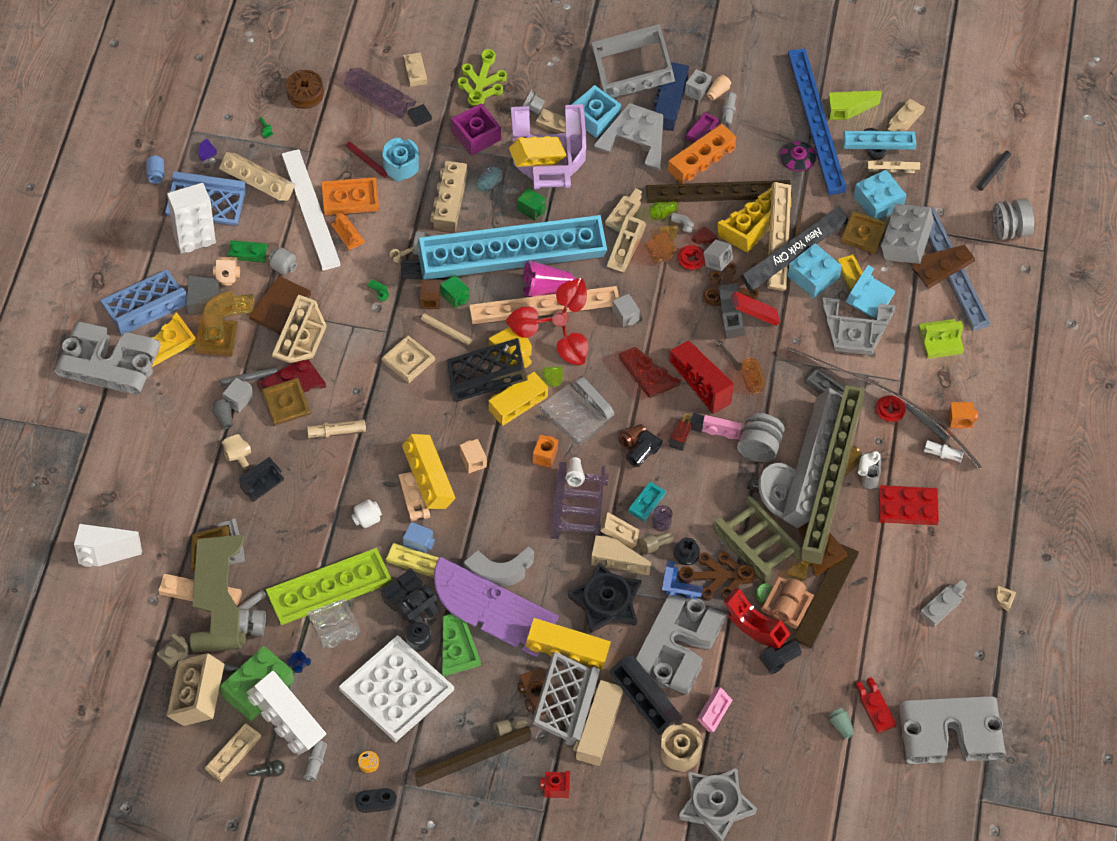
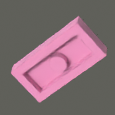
(722, 427)
(714, 709)

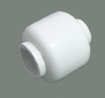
(366, 513)

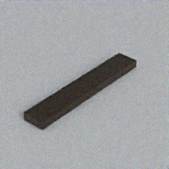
(825, 599)
(473, 756)

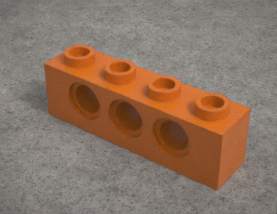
(702, 154)

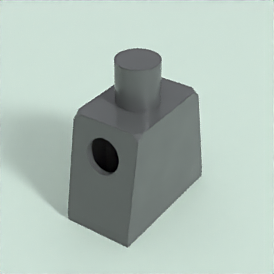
(200, 292)

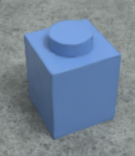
(418, 538)

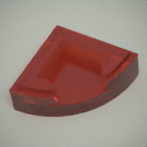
(704, 236)

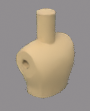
(236, 449)

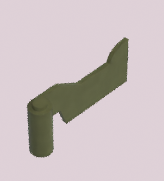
(213, 596)

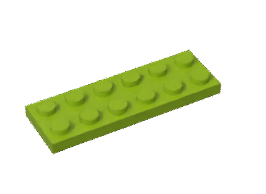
(328, 585)

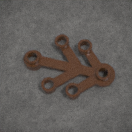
(714, 293)
(718, 574)

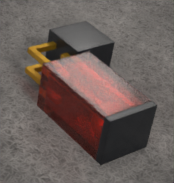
(684, 429)

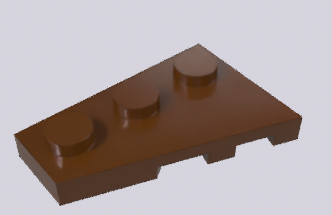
(942, 264)
(833, 553)

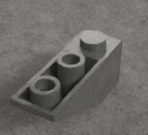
(732, 317)

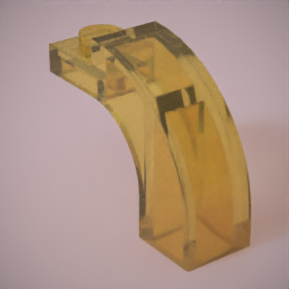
(221, 307)

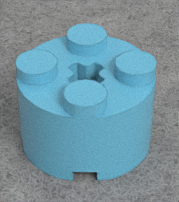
(400, 159)

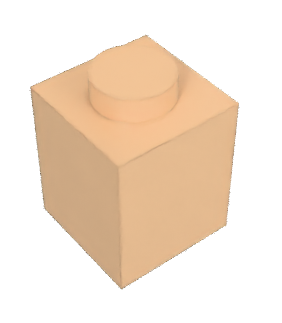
(473, 455)

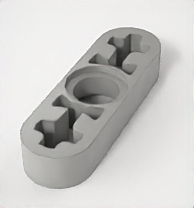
(590, 394)

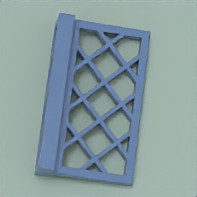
(214, 185)
(149, 310)

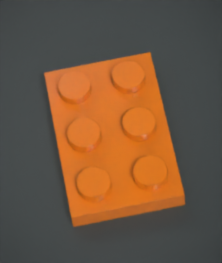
(350, 196)

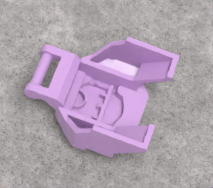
(572, 142)

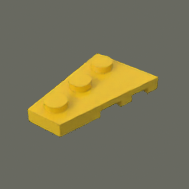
(173, 339)

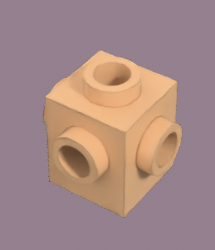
(228, 264)

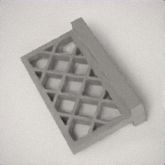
(581, 702)

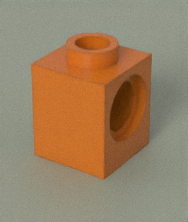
(962, 414)
(542, 457)

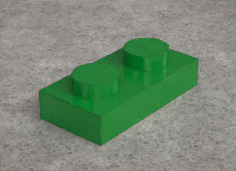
(248, 251)

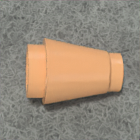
(719, 86)

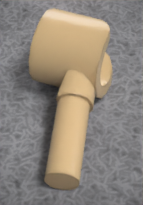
(395, 252)

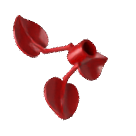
(572, 296)

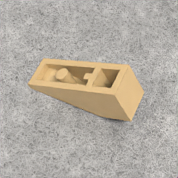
(626, 243)
(617, 556)

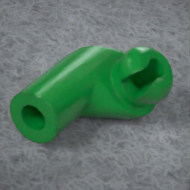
(381, 289)

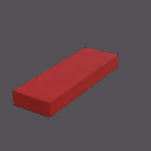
(755, 308)

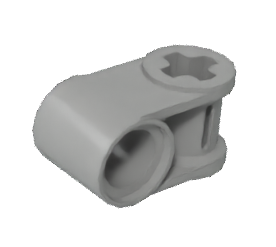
(873, 471)

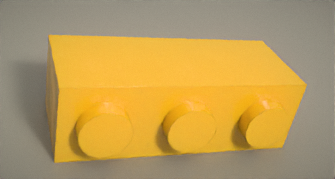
(537, 151)
(517, 399)

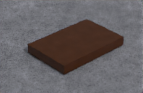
(277, 304)

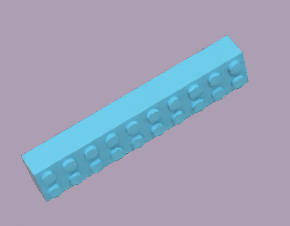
(511, 247)

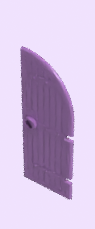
(482, 601)

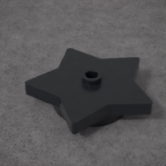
(607, 598)

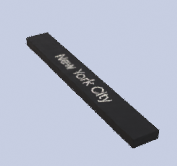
(792, 249)

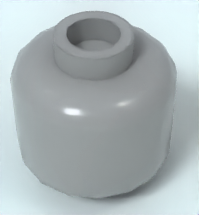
(282, 261)

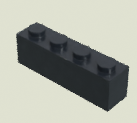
(645, 694)

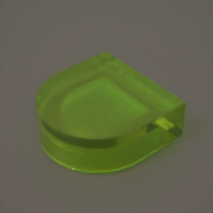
(553, 375)

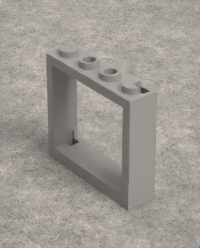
(628, 42)

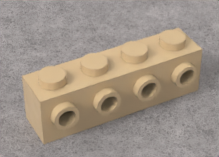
(450, 196)

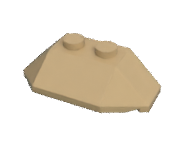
(301, 332)

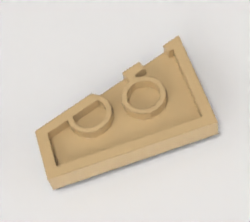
(891, 166)

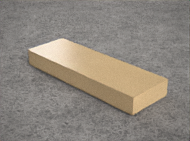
(233, 752)

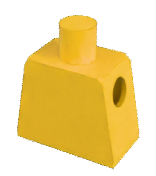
(507, 335)

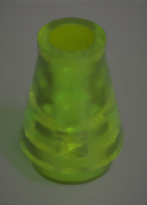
(663, 209)

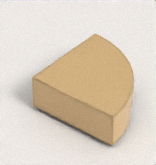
(1004, 597)

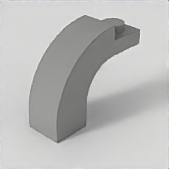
(500, 573)

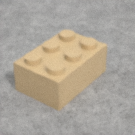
(195, 689)

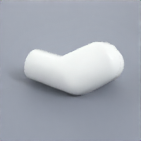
(866, 461)

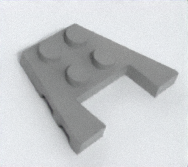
(637, 126)
(856, 334)

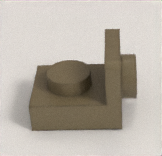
(174, 651)

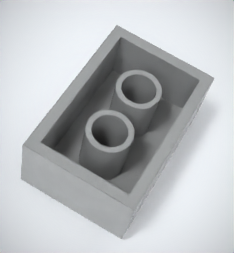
(907, 233)

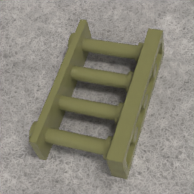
(748, 555)

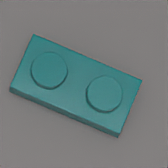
(647, 501)

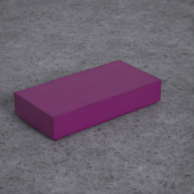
(702, 127)

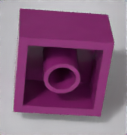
(476, 129)

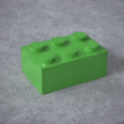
(249, 674)

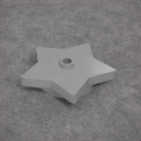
(717, 816)

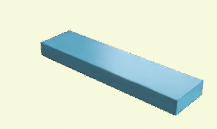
(879, 140)

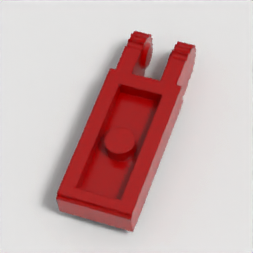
(875, 706)

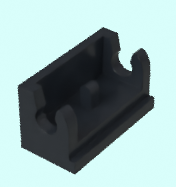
(261, 479)

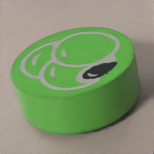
(763, 592)

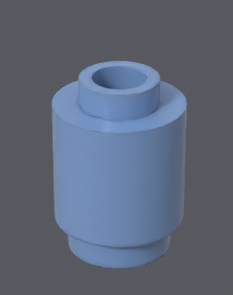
(155, 169)

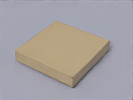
(408, 359)

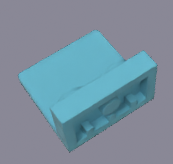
(869, 294)

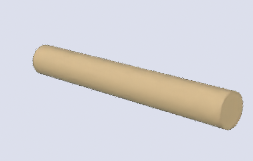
(446, 329)

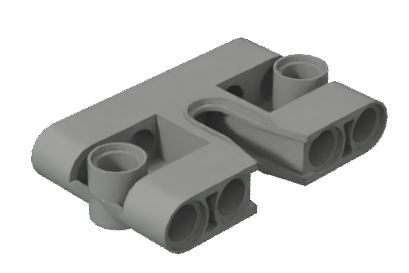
(119, 371)
(676, 624)
(965, 715)

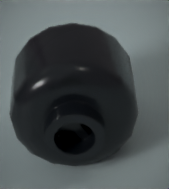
(418, 636)

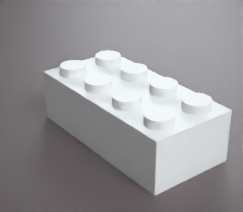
(191, 218)
(285, 713)

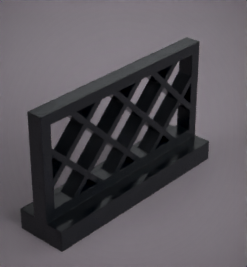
(488, 380)

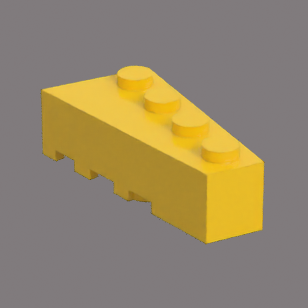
(748, 225)

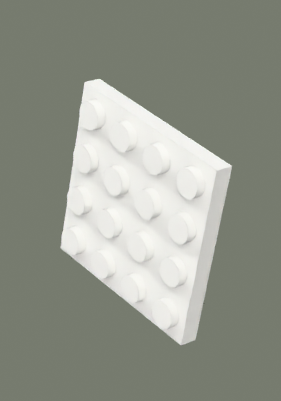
(396, 688)

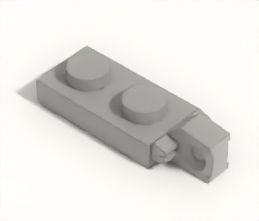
(944, 603)

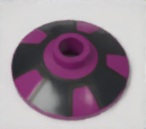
(798, 156)

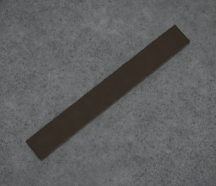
(709, 191)

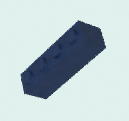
(671, 95)

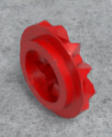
(687, 252)
(898, 406)

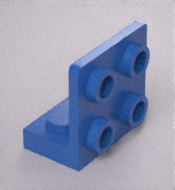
(673, 587)

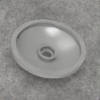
(775, 486)

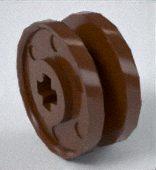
(304, 89)

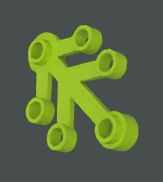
(488, 58)

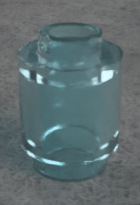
(489, 178)

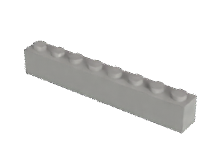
(812, 459)

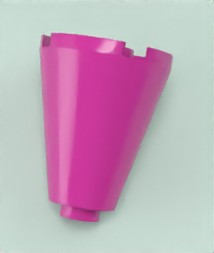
(543, 279)

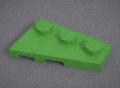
(458, 647)

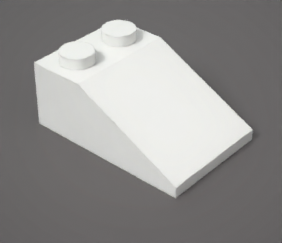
(105, 545)

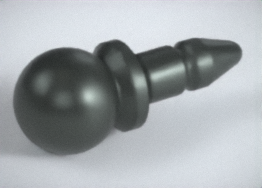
(274, 768)

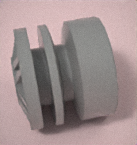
(1013, 219)
(760, 437)

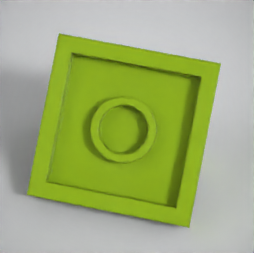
(941, 338)

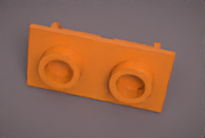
(347, 231)

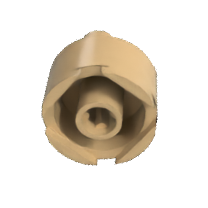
(680, 747)

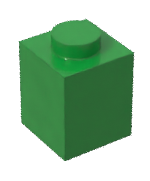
(531, 204)
(455, 291)

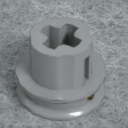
(534, 102)

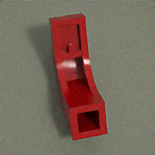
(754, 624)

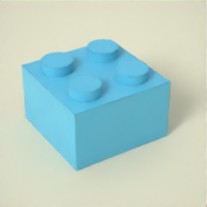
(599, 110)
(879, 195)
(814, 270)

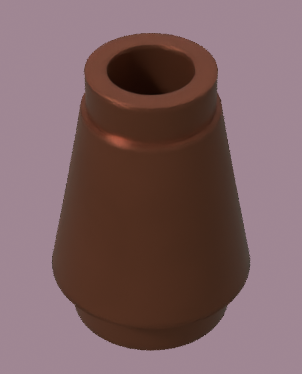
(630, 437)

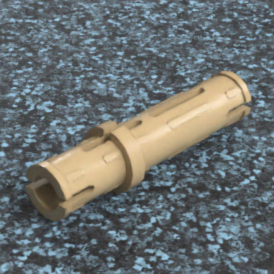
(335, 429)

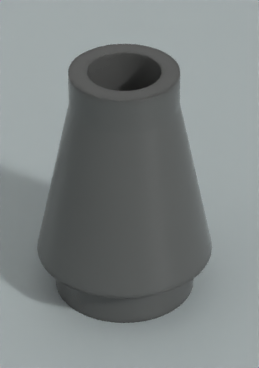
(222, 411)

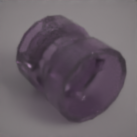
(662, 518)

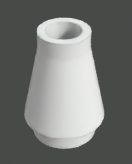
(575, 472)

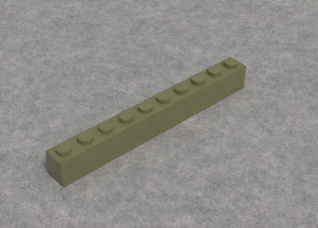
(833, 475)

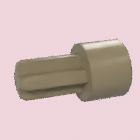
(652, 543)
(504, 727)

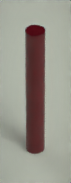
(364, 157)

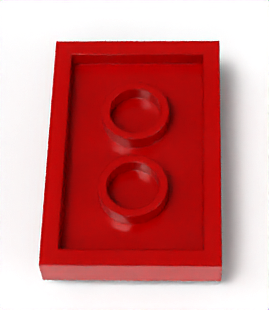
(908, 505)

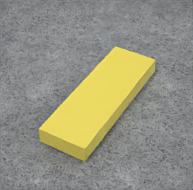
(413, 559)

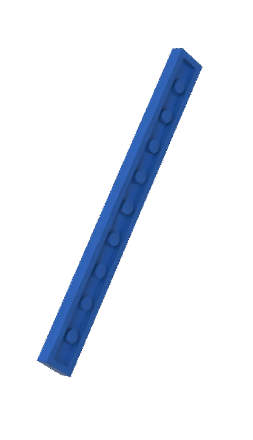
(817, 122)

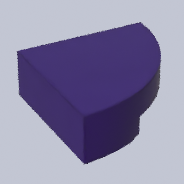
(206, 150)

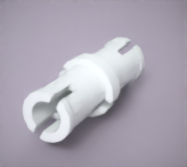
(944, 451)

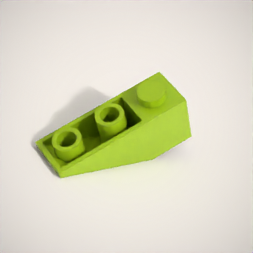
(849, 104)

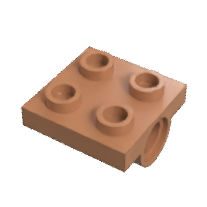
(788, 601)

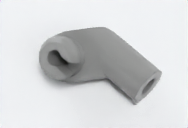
(682, 219)

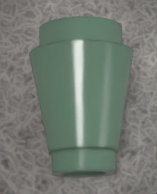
(842, 723)

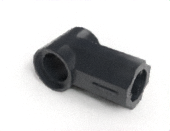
(646, 445)
(776, 658)

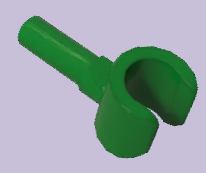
(266, 130)

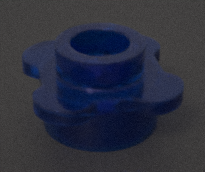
(298, 656)

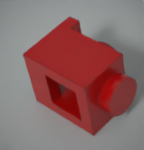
(558, 790)

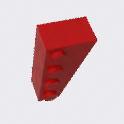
(702, 376)

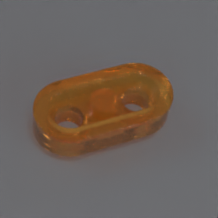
(753, 377)

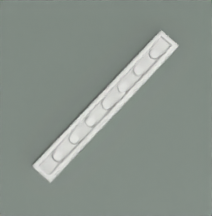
(311, 210)

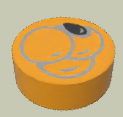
(368, 762)

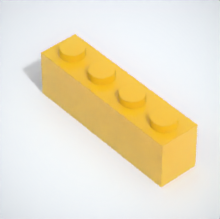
(428, 471)
(572, 644)

